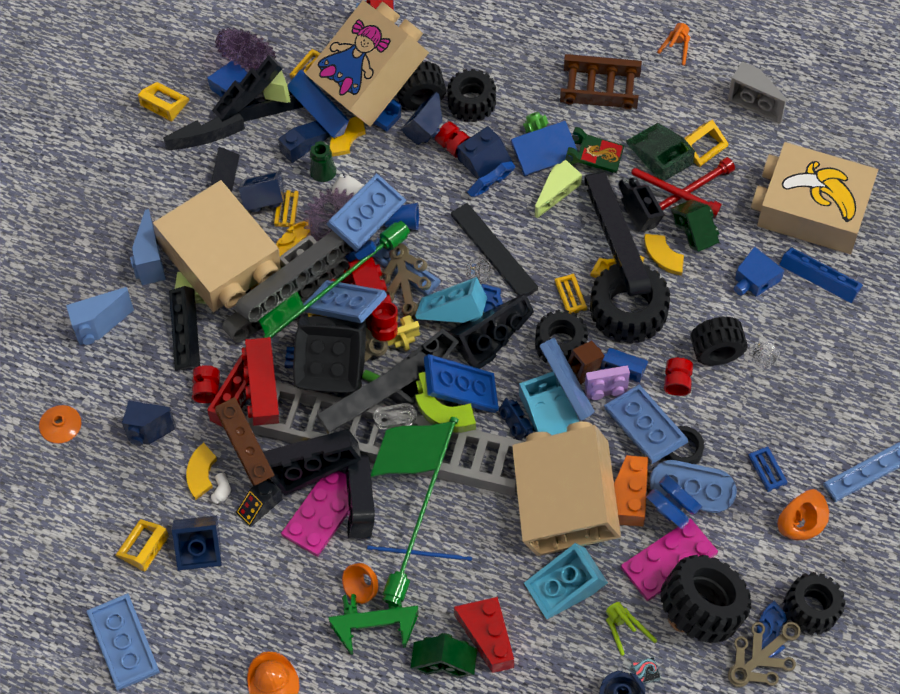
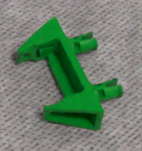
(352, 619)

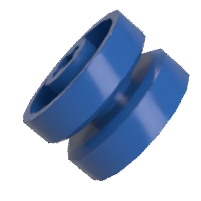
(673, 502)

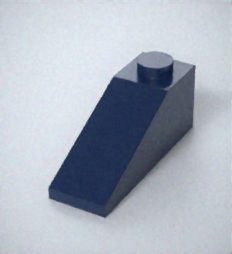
(300, 139)

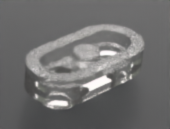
(394, 415)

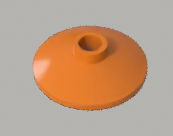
(62, 431)

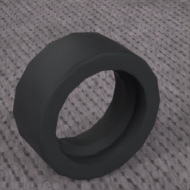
(695, 437)

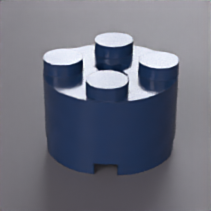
(622, 683)

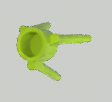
(621, 615)

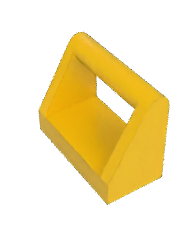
(157, 105)
(712, 129)
(150, 549)

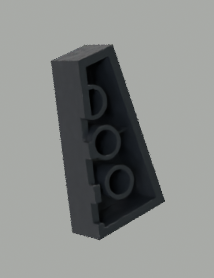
(438, 345)
(312, 459)

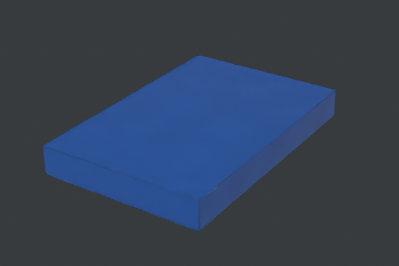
(542, 148)

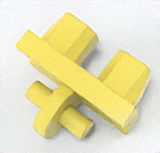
(406, 333)

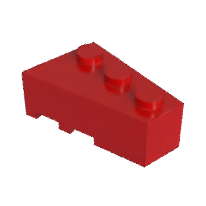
(369, 276)
(487, 631)

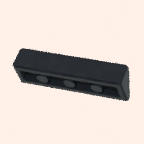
(262, 107)
(225, 167)
(184, 328)

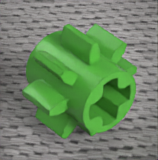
(535, 122)

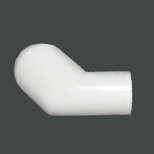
(222, 490)

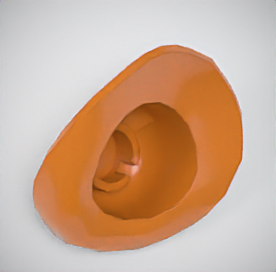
(809, 506)
(272, 675)

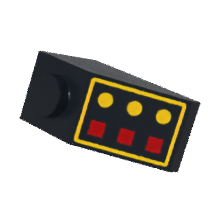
(259, 502)

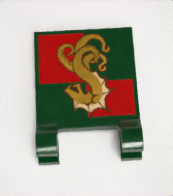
(595, 152)

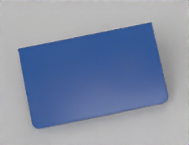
(617, 359)

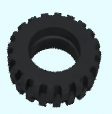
(624, 324)
(694, 613)

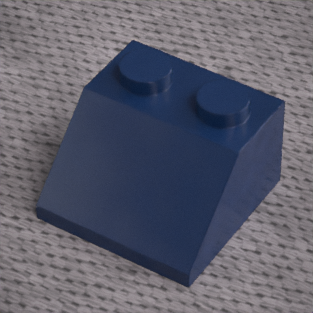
(425, 121)
(482, 152)
(262, 191)
(147, 422)
(197, 542)

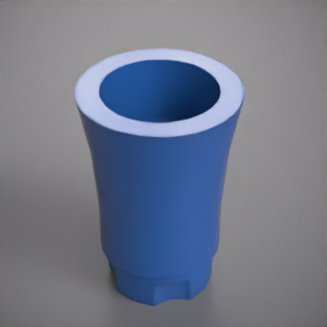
(408, 214)

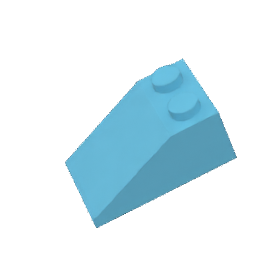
(454, 304)
(565, 581)

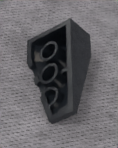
(485, 337)

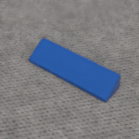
(318, 104)
(820, 274)

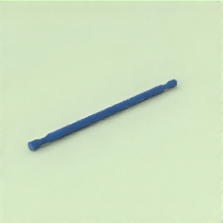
(423, 553)

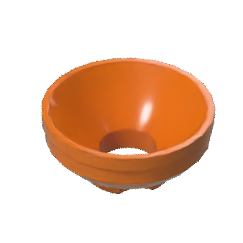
(354, 582)

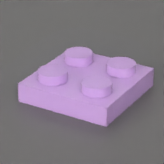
(607, 382)

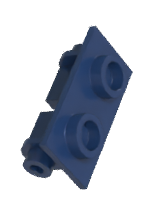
(511, 413)

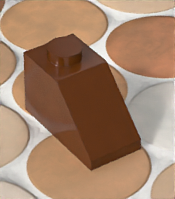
(585, 359)

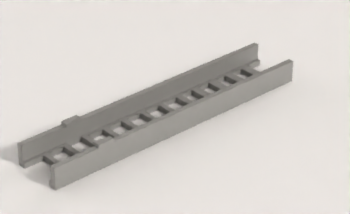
(449, 472)

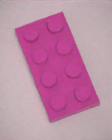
(319, 514)
(654, 564)

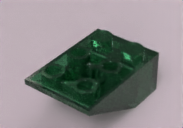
(662, 151)

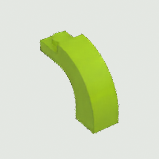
(438, 413)

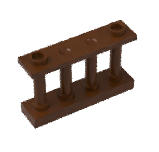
(606, 66)
(244, 441)

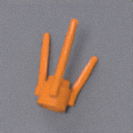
(678, 35)

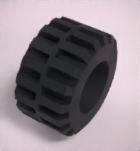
(421, 85)
(474, 107)
(561, 323)
(718, 341)
(825, 592)

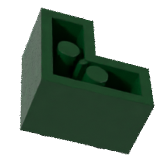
(697, 223)
(444, 655)

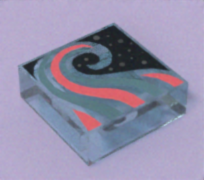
(646, 670)

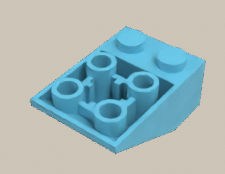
(547, 404)

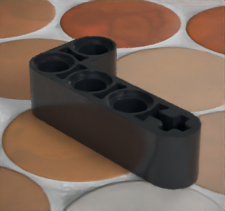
(360, 499)

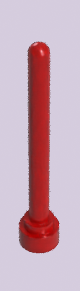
(724, 167)
(715, 206)

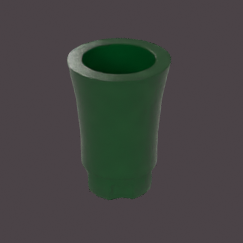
(322, 163)

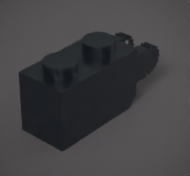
(640, 204)

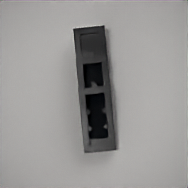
(243, 92)
(197, 134)

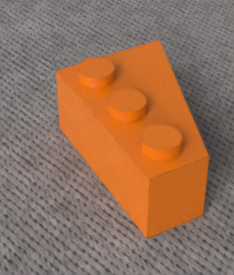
(631, 491)

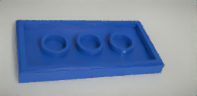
(460, 383)

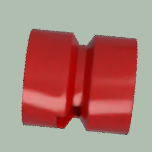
(451, 137)
(384, 321)
(677, 376)
(205, 383)

